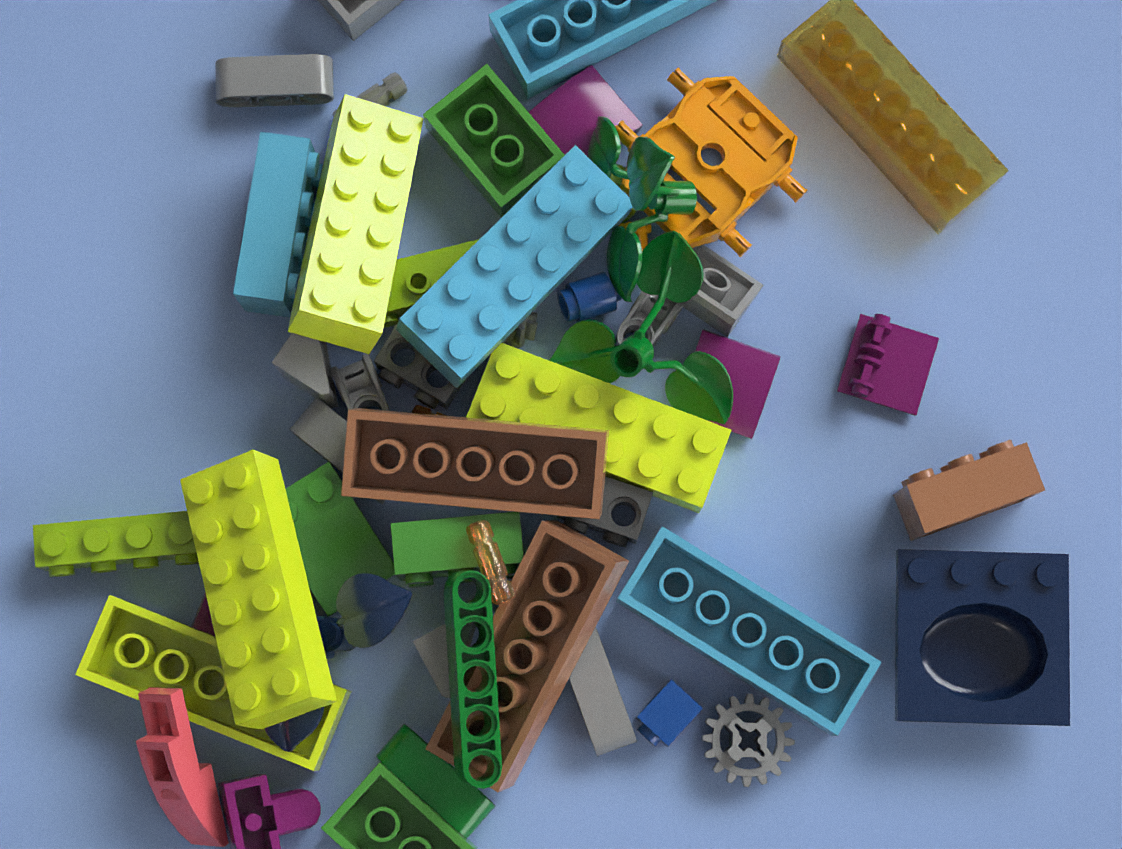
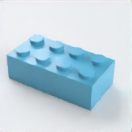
(276, 223)

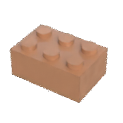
(967, 489)

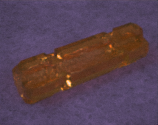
(490, 561)

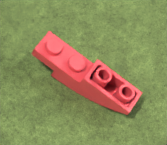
(171, 765)

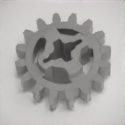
(761, 726)

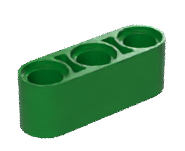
(435, 781)

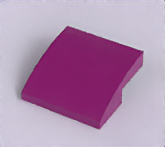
(573, 110)
(751, 378)

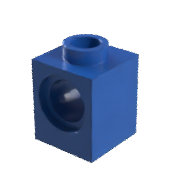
(667, 714)

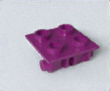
(888, 364)

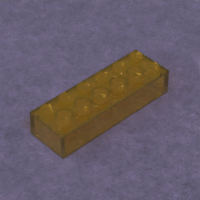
(891, 112)

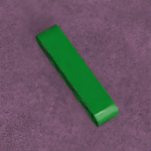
(485, 696)

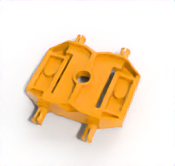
(753, 151)

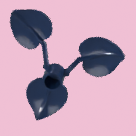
(369, 614)

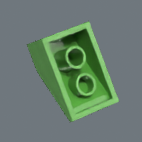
(333, 536)

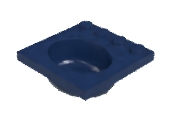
(982, 637)

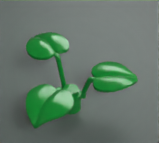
(646, 171)
(696, 387)

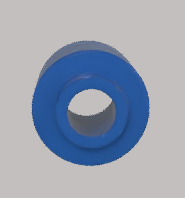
(588, 298)

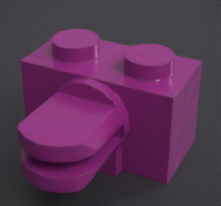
(258, 818)

